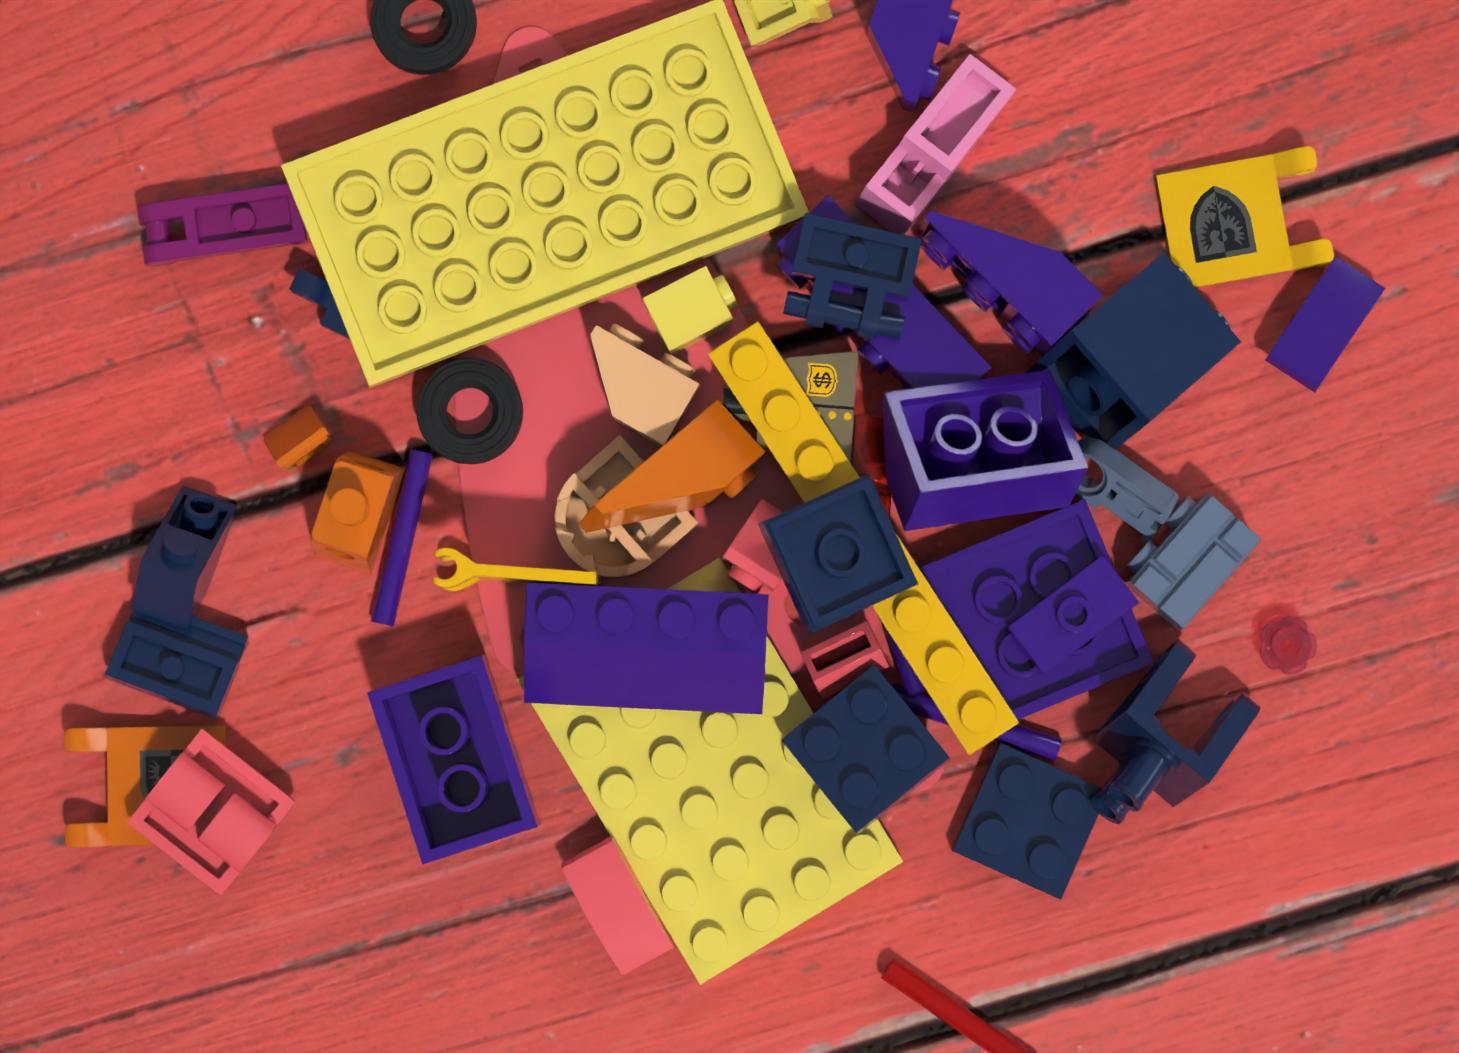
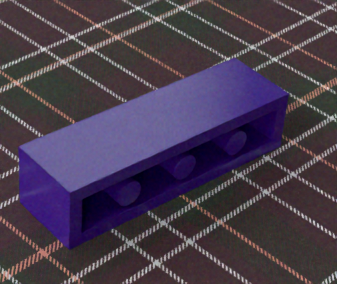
(928, 347)

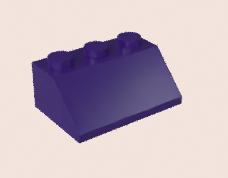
(980, 450)

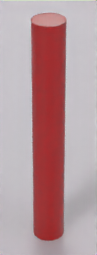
(948, 1010)

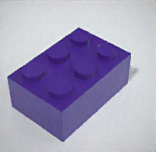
(454, 759)

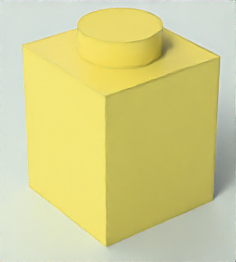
(691, 309)

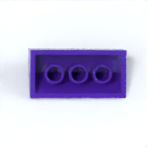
(645, 648)

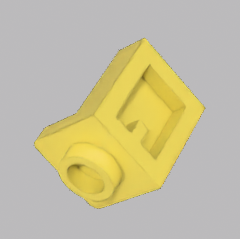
(774, 18)

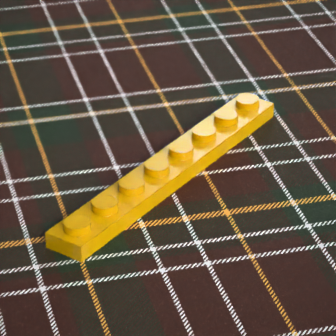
(819, 466)

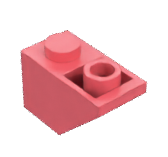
(750, 555)

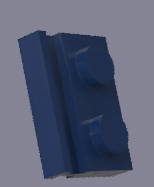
(176, 663)

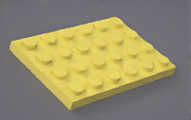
(718, 812)

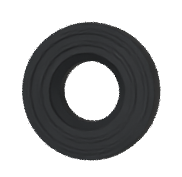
(429, 57)
(433, 404)

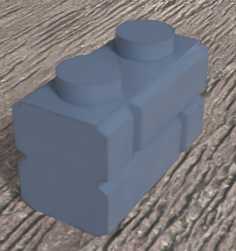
(1191, 559)

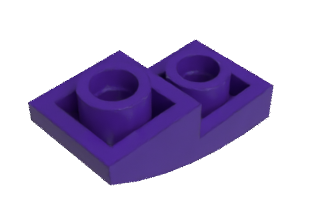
(1325, 324)

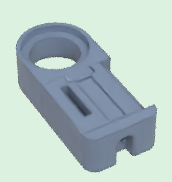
(1126, 489)

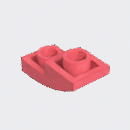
(616, 905)

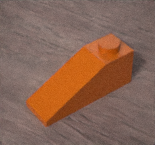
(684, 474)

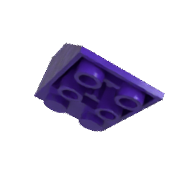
(1021, 280)

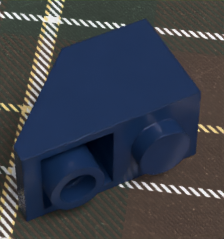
(183, 557)

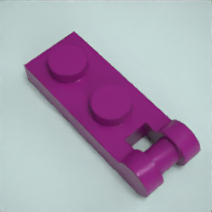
(222, 224)

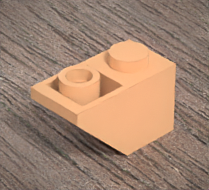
(641, 390)

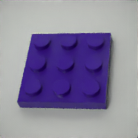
(1008, 576)

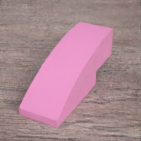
(935, 146)

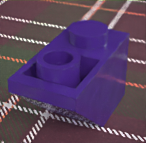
(905, 42)

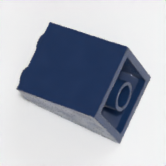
(1137, 353)

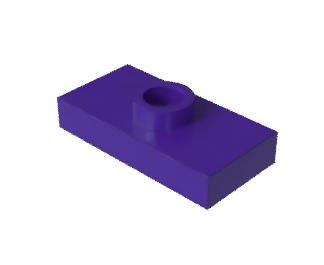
(1072, 615)

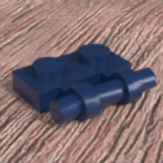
(854, 258)

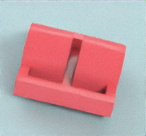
(211, 811)

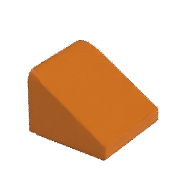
(298, 439)

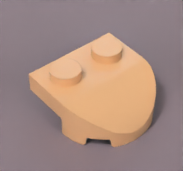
(617, 549)

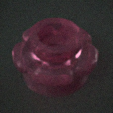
(1271, 645)

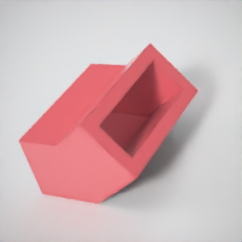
(846, 671)

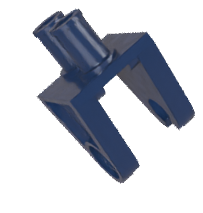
(1150, 756)

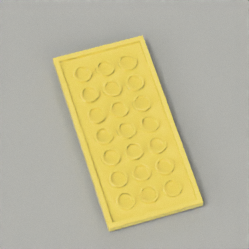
(544, 192)

